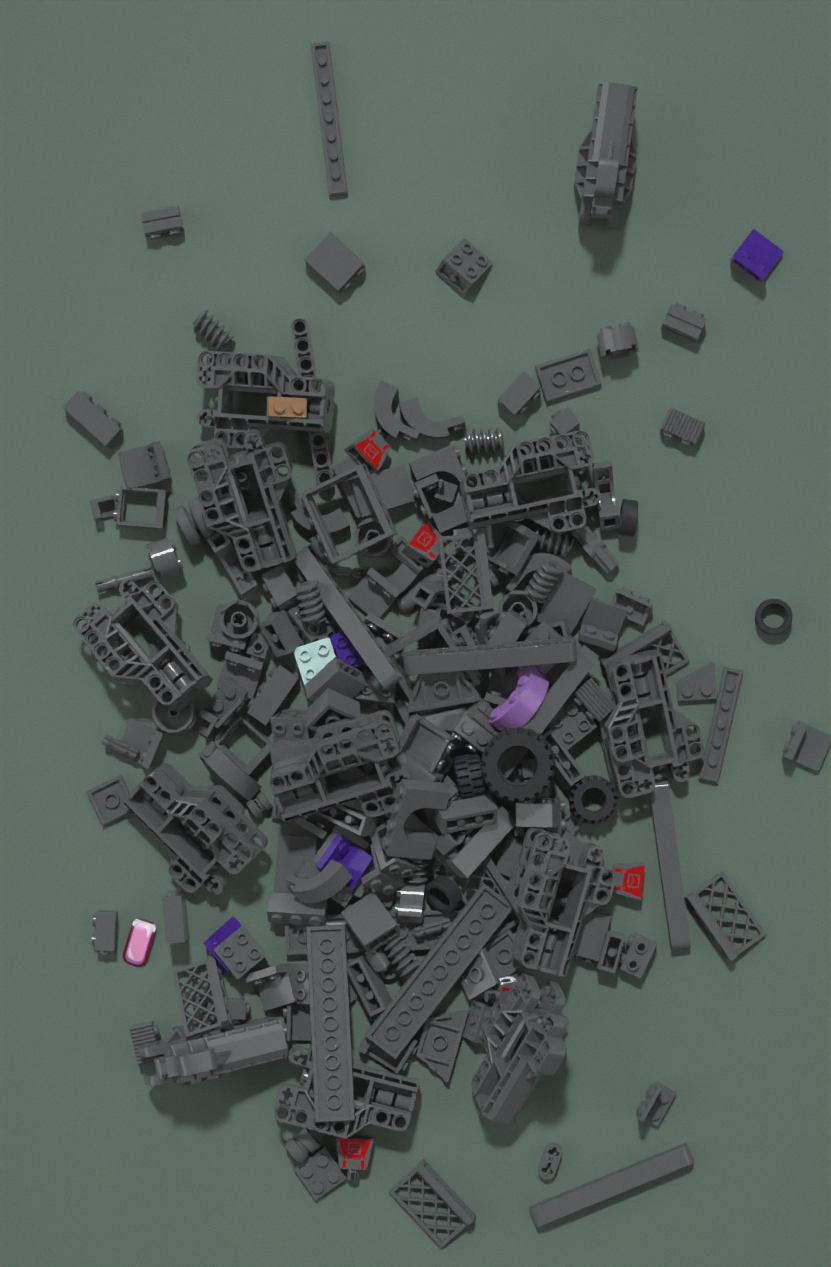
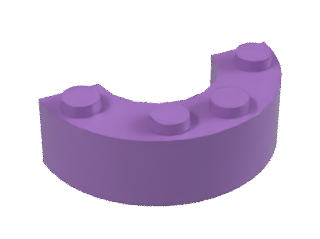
(523, 701)

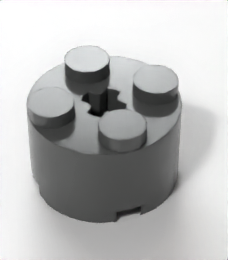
(617, 341)
(363, 532)
(164, 558)
(524, 600)
(228, 619)

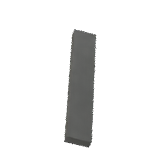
(720, 724)

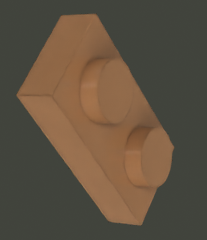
(287, 407)

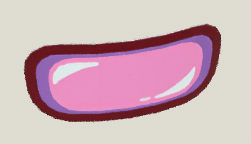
(139, 942)

